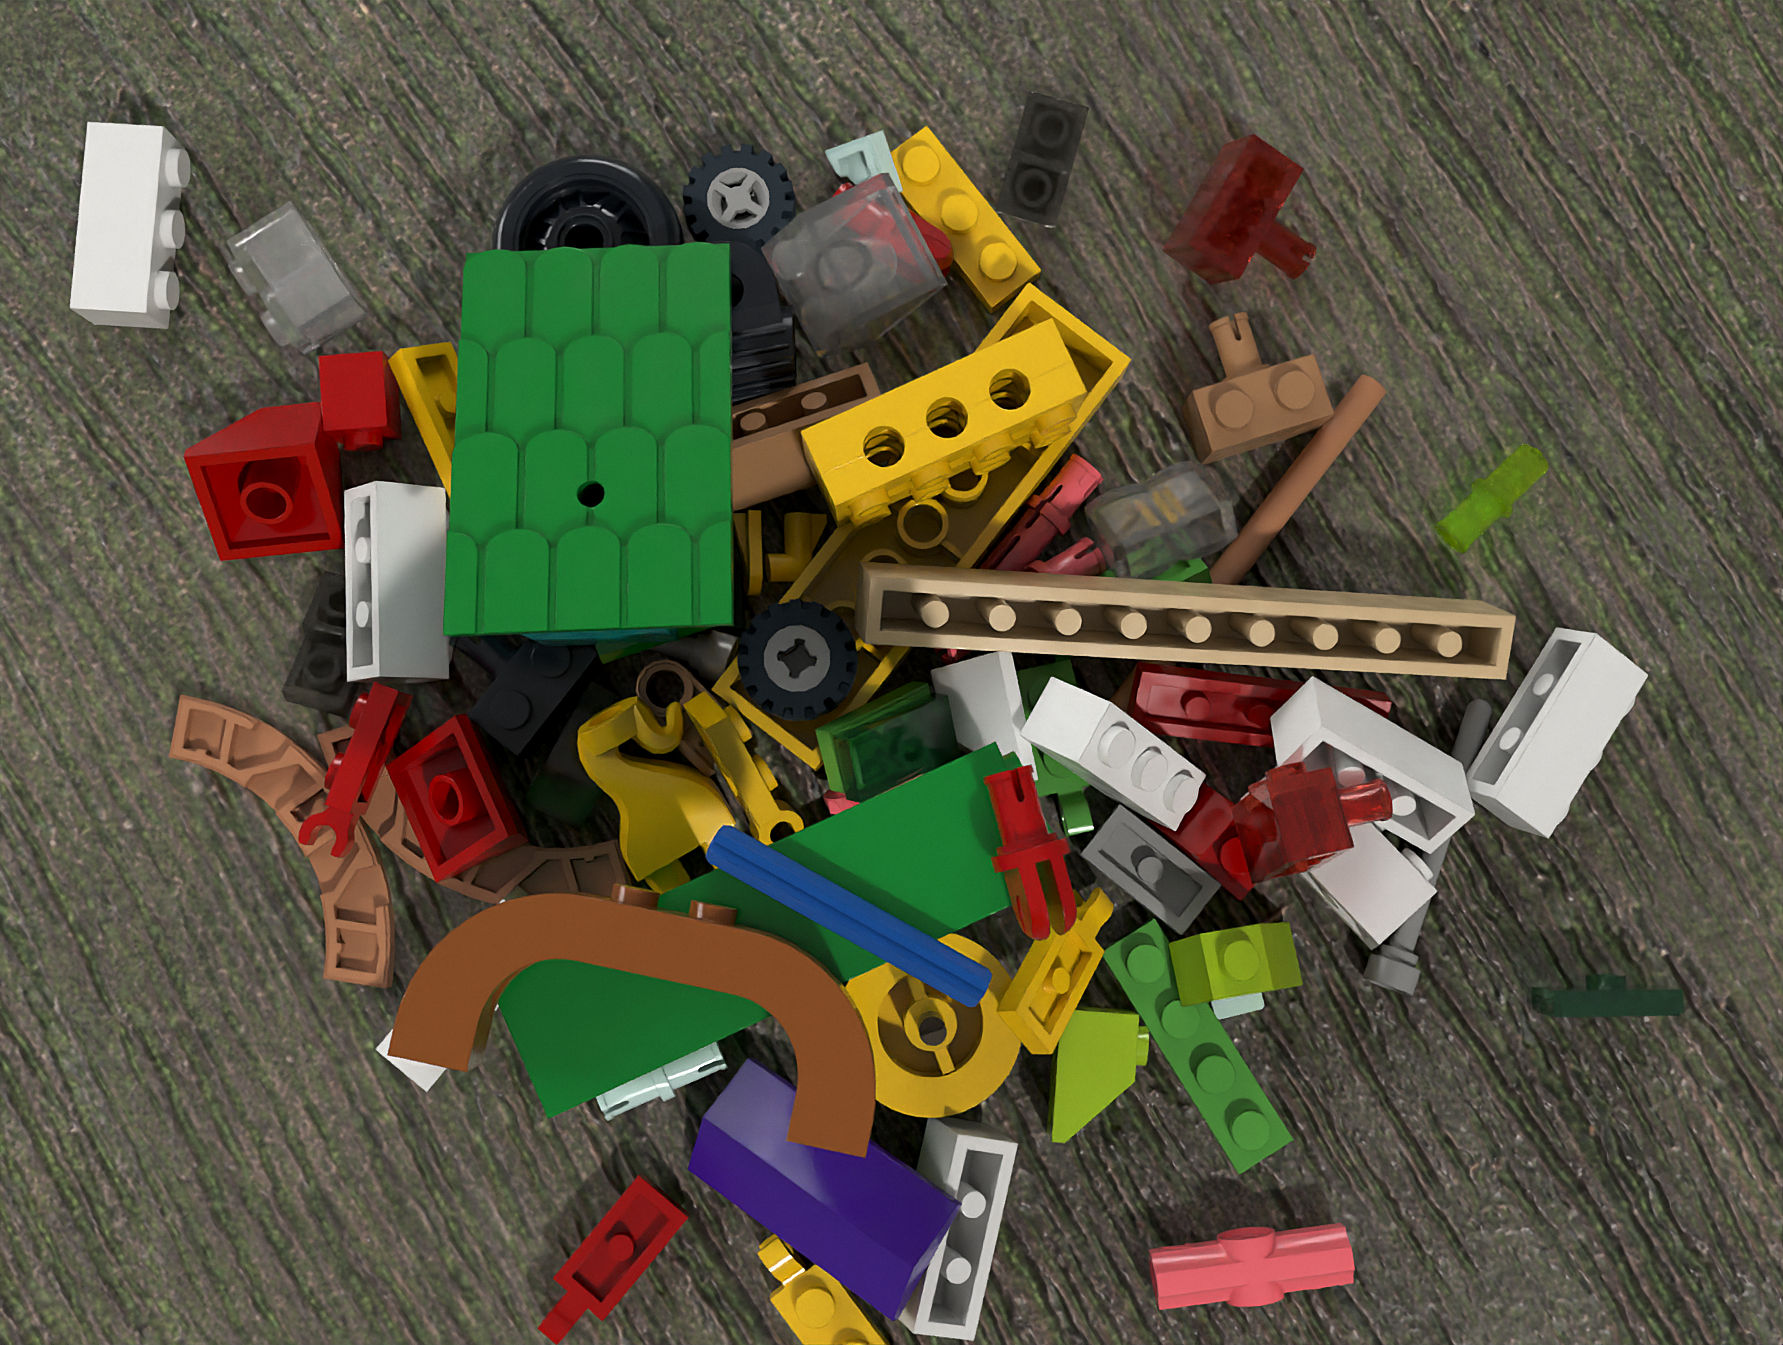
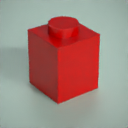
(359, 400)

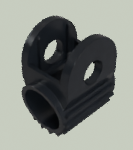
(760, 329)

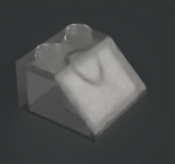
(854, 266)

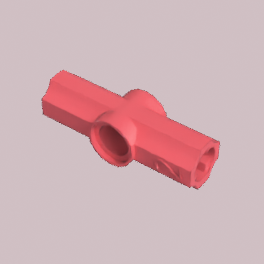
(1251, 1266)

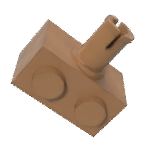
(1254, 401)

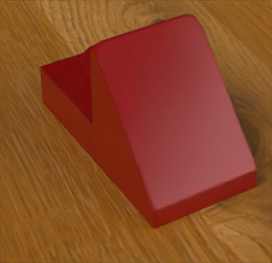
(1211, 841)

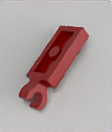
(356, 772)
(614, 1255)

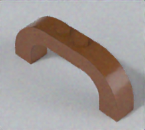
(459, 983)

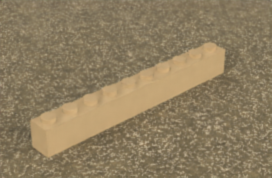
(1179, 621)

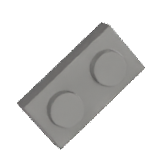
(1149, 869)

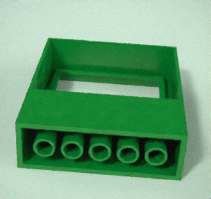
(907, 851)

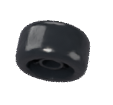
(585, 203)

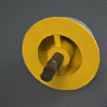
(928, 1047)

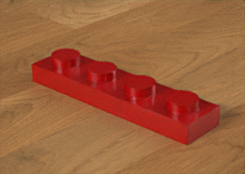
(1219, 703)

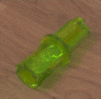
(1492, 498)

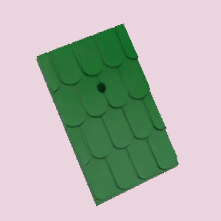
(580, 386)

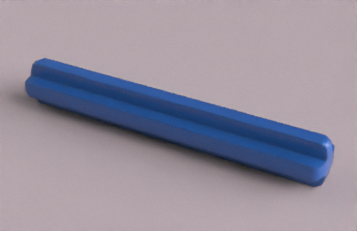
(849, 915)

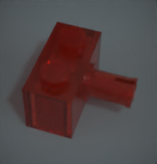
(1237, 213)
(1303, 820)

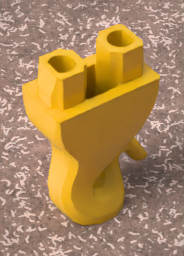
(660, 802)

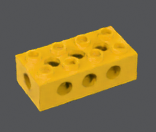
(1024, 369)

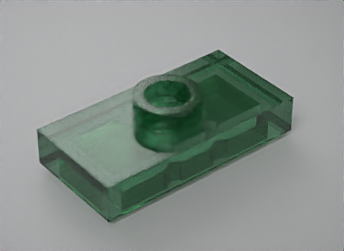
(896, 747)
(1607, 997)

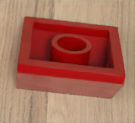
(456, 799)

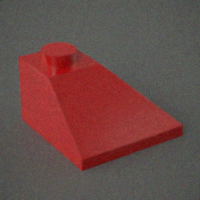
(270, 484)

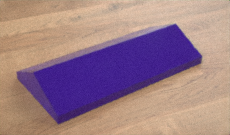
(853, 1216)

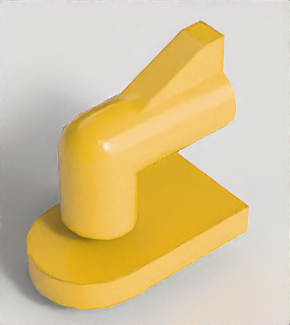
(800, 539)

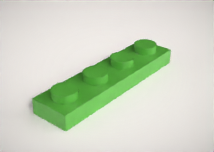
(1196, 1049)

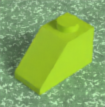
(1235, 963)
(1092, 1066)

